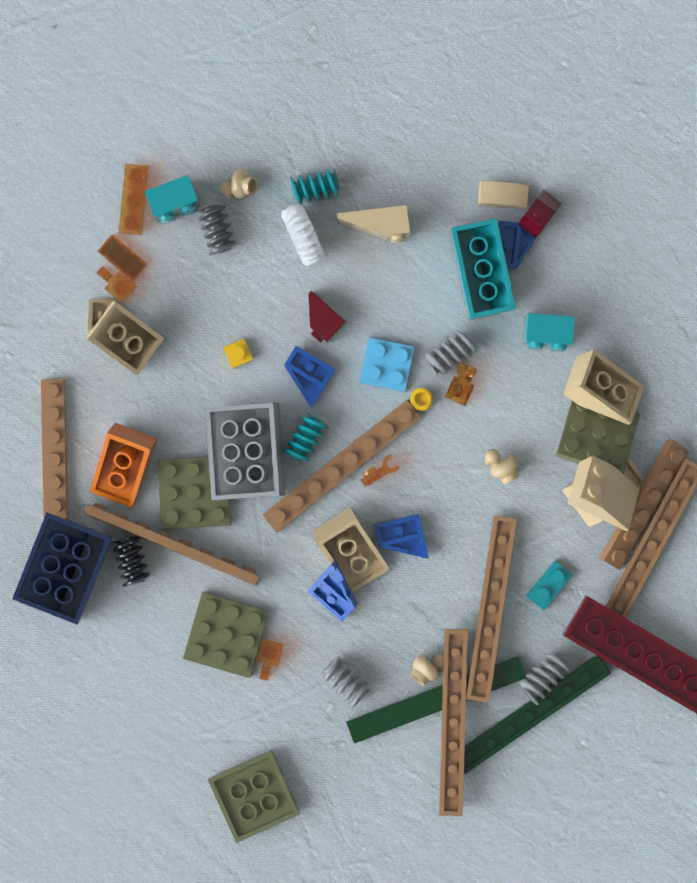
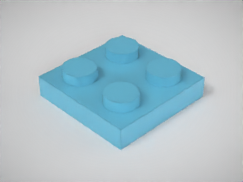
(387, 364)

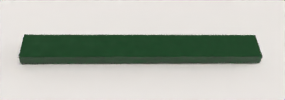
(423, 704)
(531, 714)

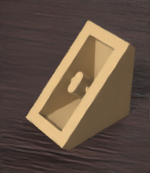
(95, 311)

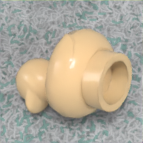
(240, 185)
(502, 469)
(425, 671)

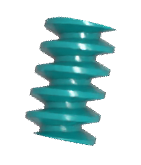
(315, 186)
(305, 438)

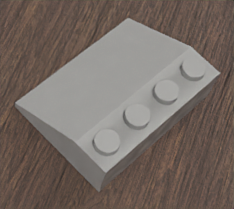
(245, 451)

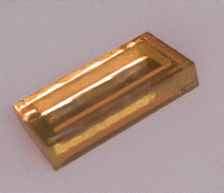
(122, 257)

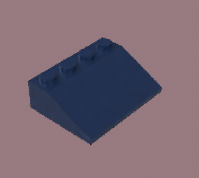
(62, 568)

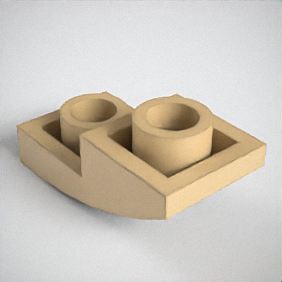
(503, 194)

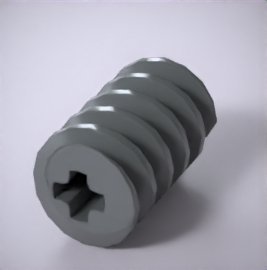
(217, 229)

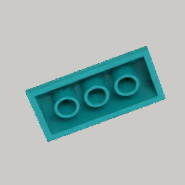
(482, 269)

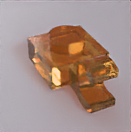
(118, 286)
(460, 386)
(372, 475)
(269, 654)

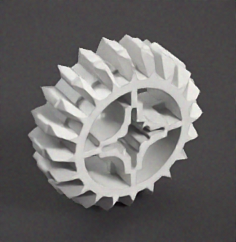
(303, 234)

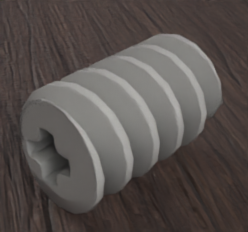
(449, 353)
(543, 677)
(345, 682)

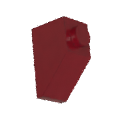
(539, 214)
(323, 319)

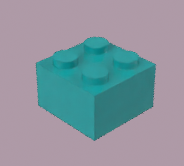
(173, 199)
(548, 330)

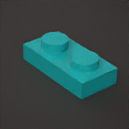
(549, 585)

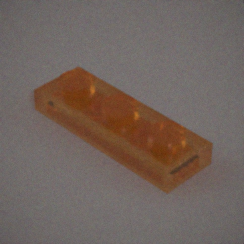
(133, 199)

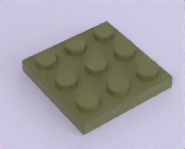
(596, 435)
(187, 495)
(225, 634)
(253, 796)

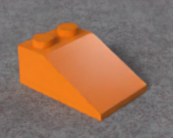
(123, 464)

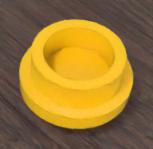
(421, 399)

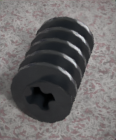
(131, 561)

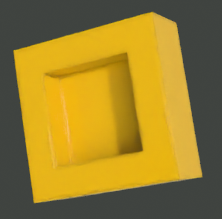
(238, 353)

